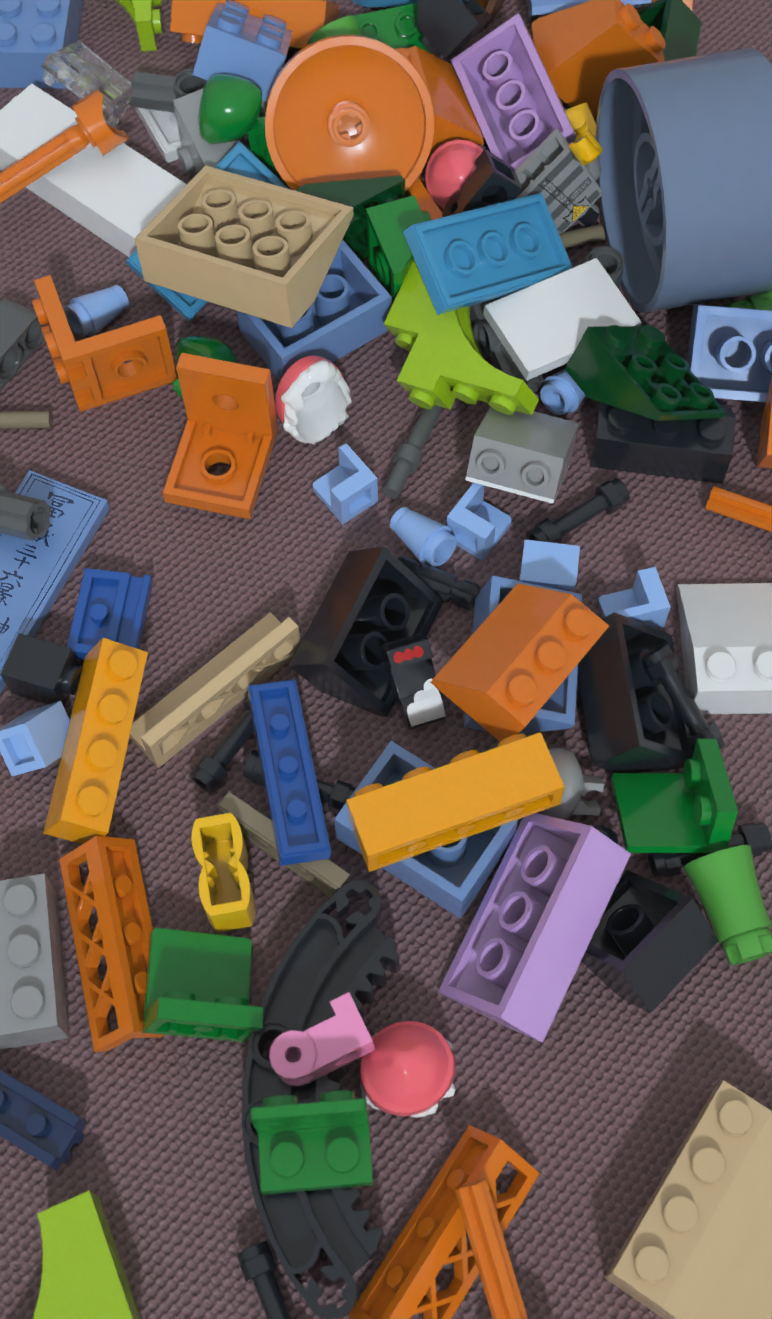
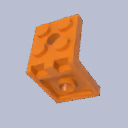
(96, 363)
(229, 423)

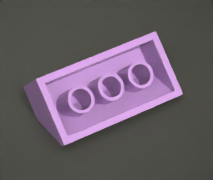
(511, 92)
(535, 923)

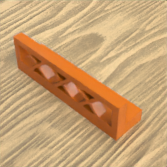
(120, 935)
(437, 1234)

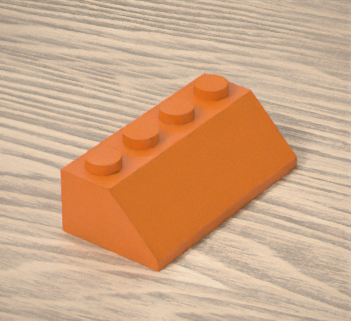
(301, 16)

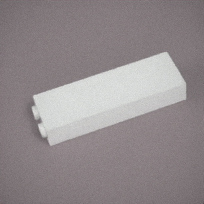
(106, 193)

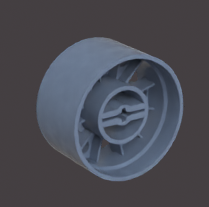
(689, 177)

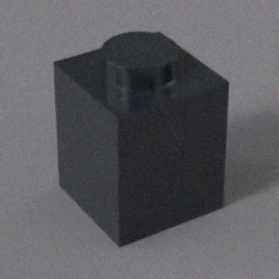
(41, 670)

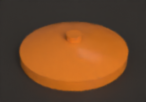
(348, 114)

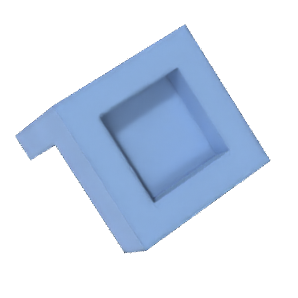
(348, 487)
(477, 523)
(550, 564)
(642, 603)
(34, 738)

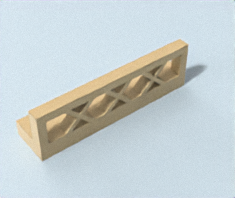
(215, 688)

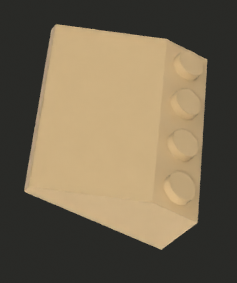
(244, 245)
(709, 1223)

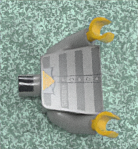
(565, 177)

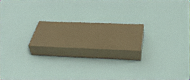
(259, 831)

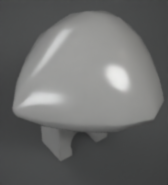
(575, 786)

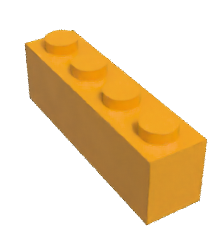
(96, 742)
(454, 800)

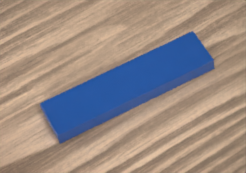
(288, 773)

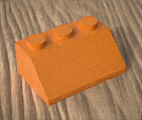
(451, 108)
(519, 657)

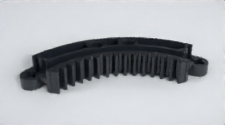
(311, 975)

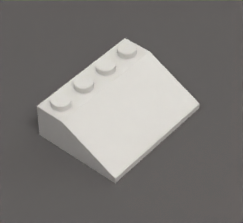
(727, 646)

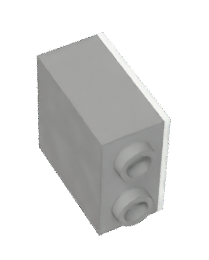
(522, 453)

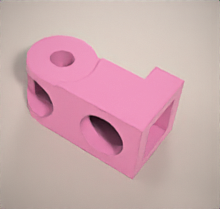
(323, 1048)

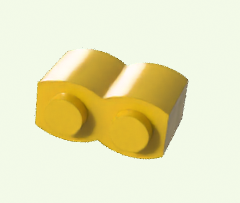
(223, 875)

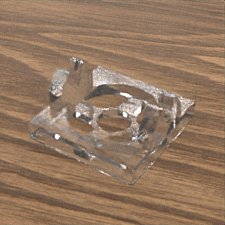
(86, 61)

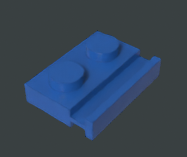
(111, 608)

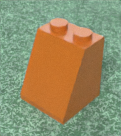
(590, 42)

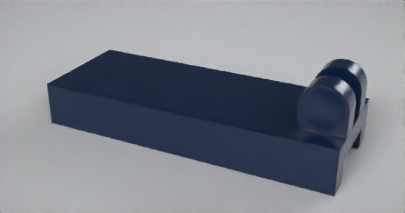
(37, 1123)

